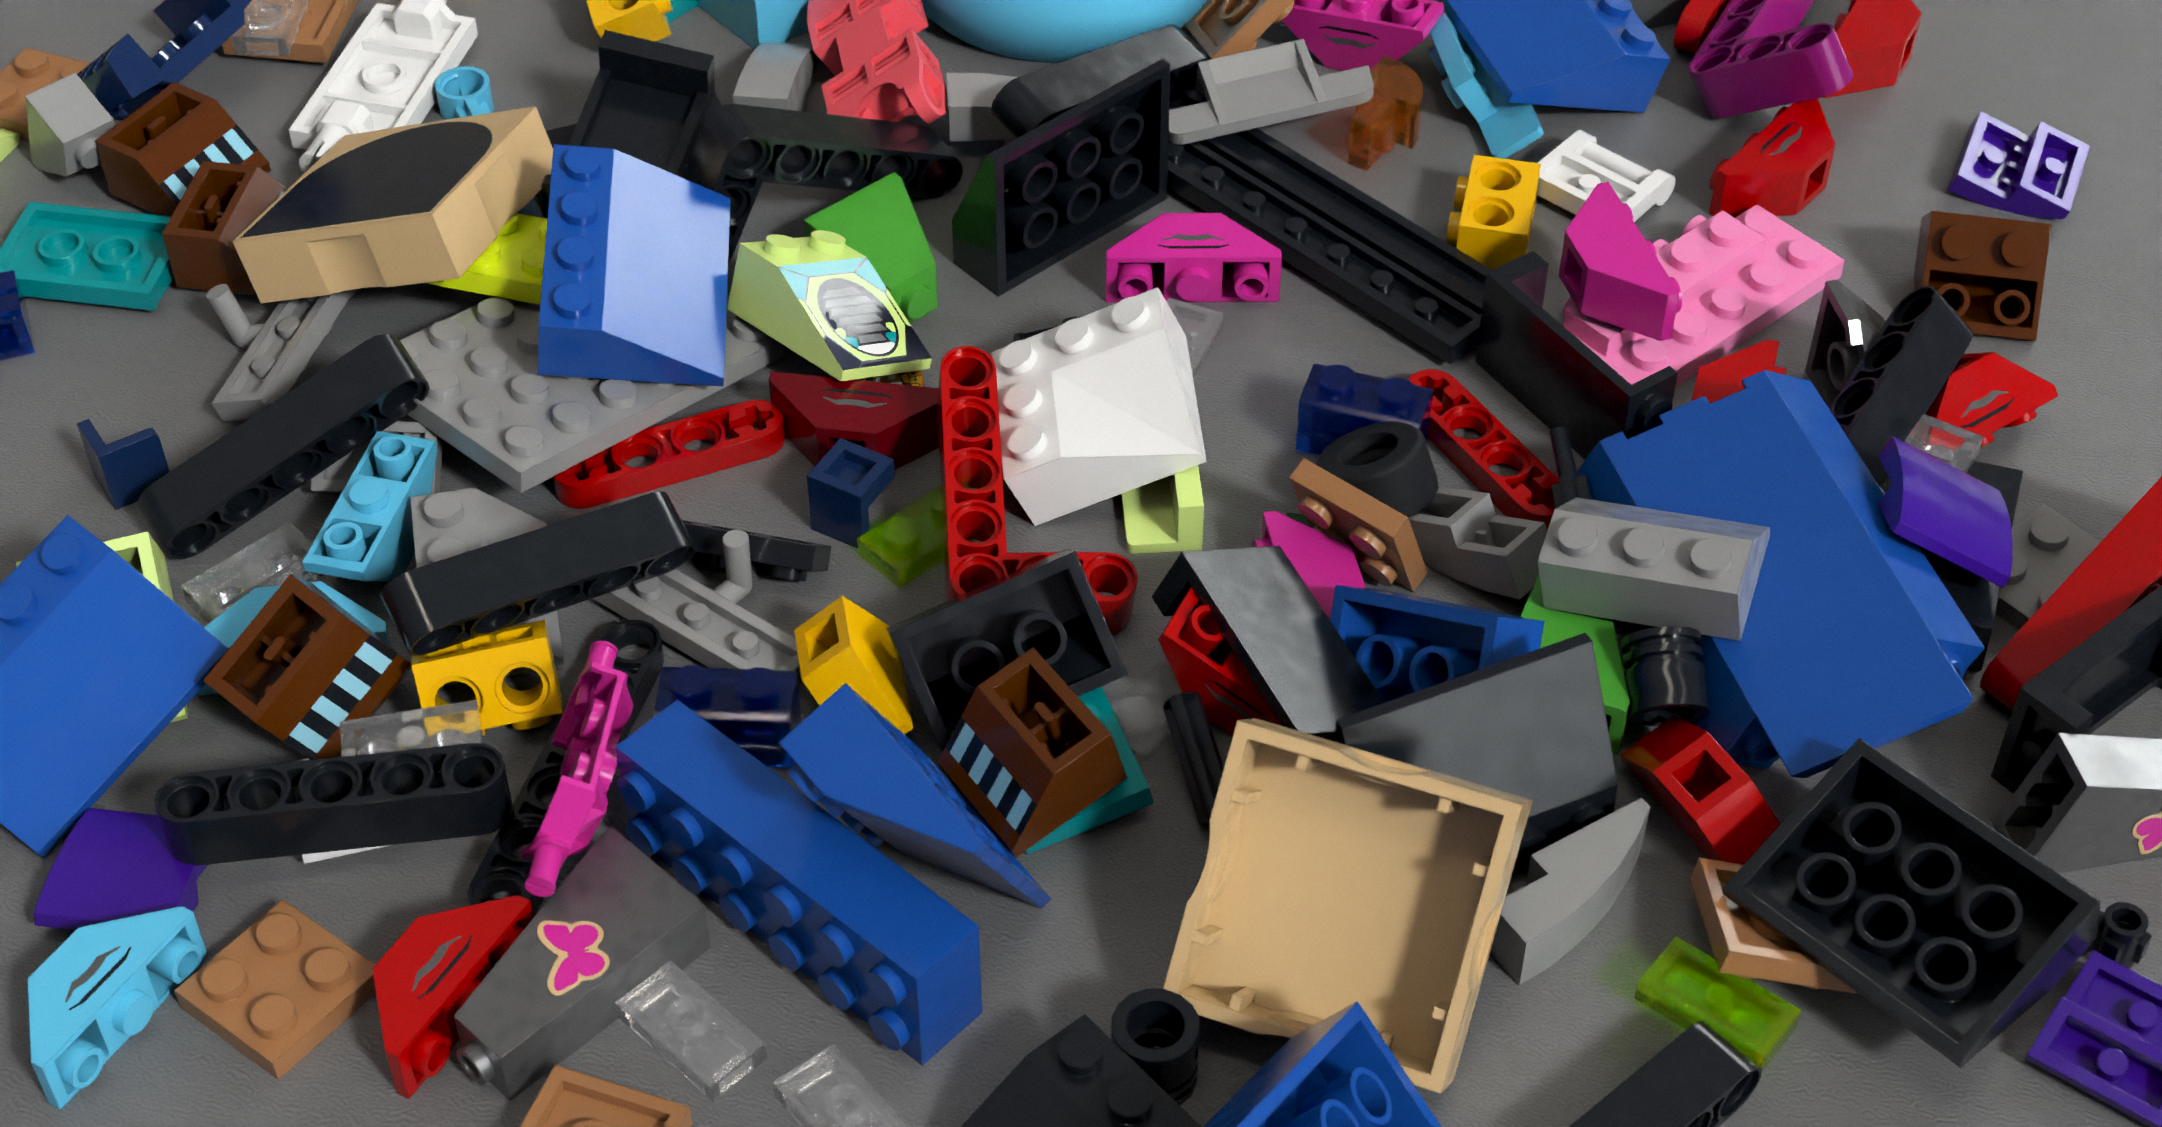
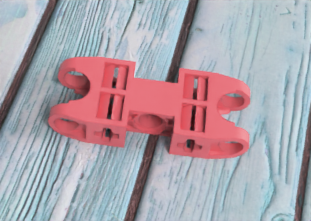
(876, 59)

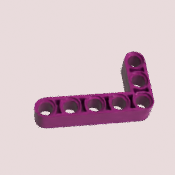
(1763, 59)

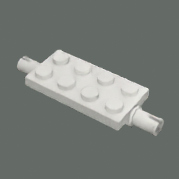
(383, 74)

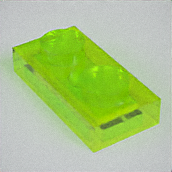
(907, 541)
(1690, 989)

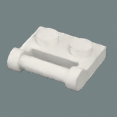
(1580, 164)

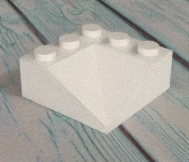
(1097, 407)

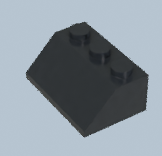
(984, 630)

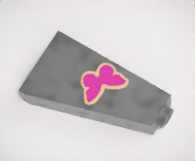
(2089, 802)
(579, 955)

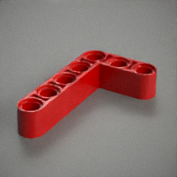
(970, 408)
(2100, 589)

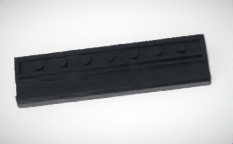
(1336, 235)

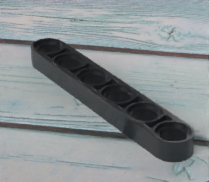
(502, 869)

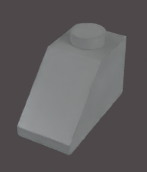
(64, 126)

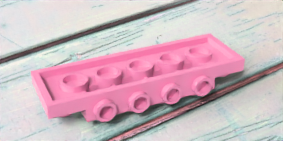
(1732, 285)

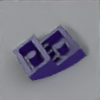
(2019, 171)
(1947, 512)
(113, 871)
(2108, 1039)

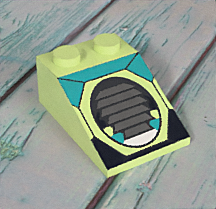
(825, 306)

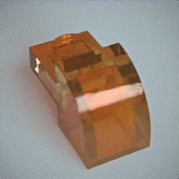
(1389, 116)

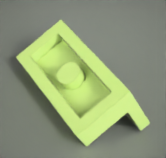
(1165, 514)

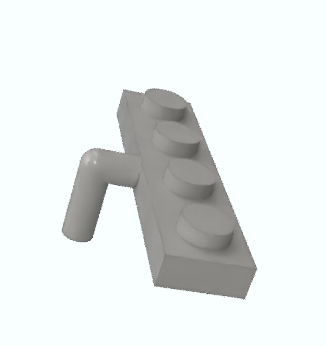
(275, 351)
(709, 621)

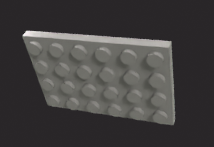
(534, 425)

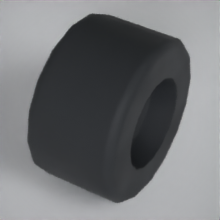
(1386, 463)

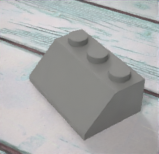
(468, 520)
(1651, 566)

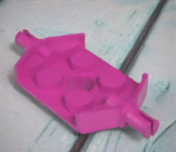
(589, 734)

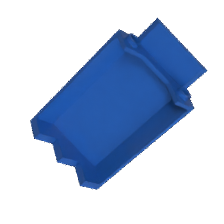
(1845, 614)

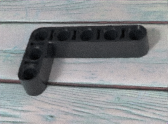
(758, 144)

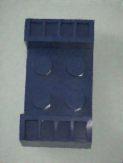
(129, 78)

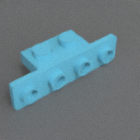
(1504, 124)

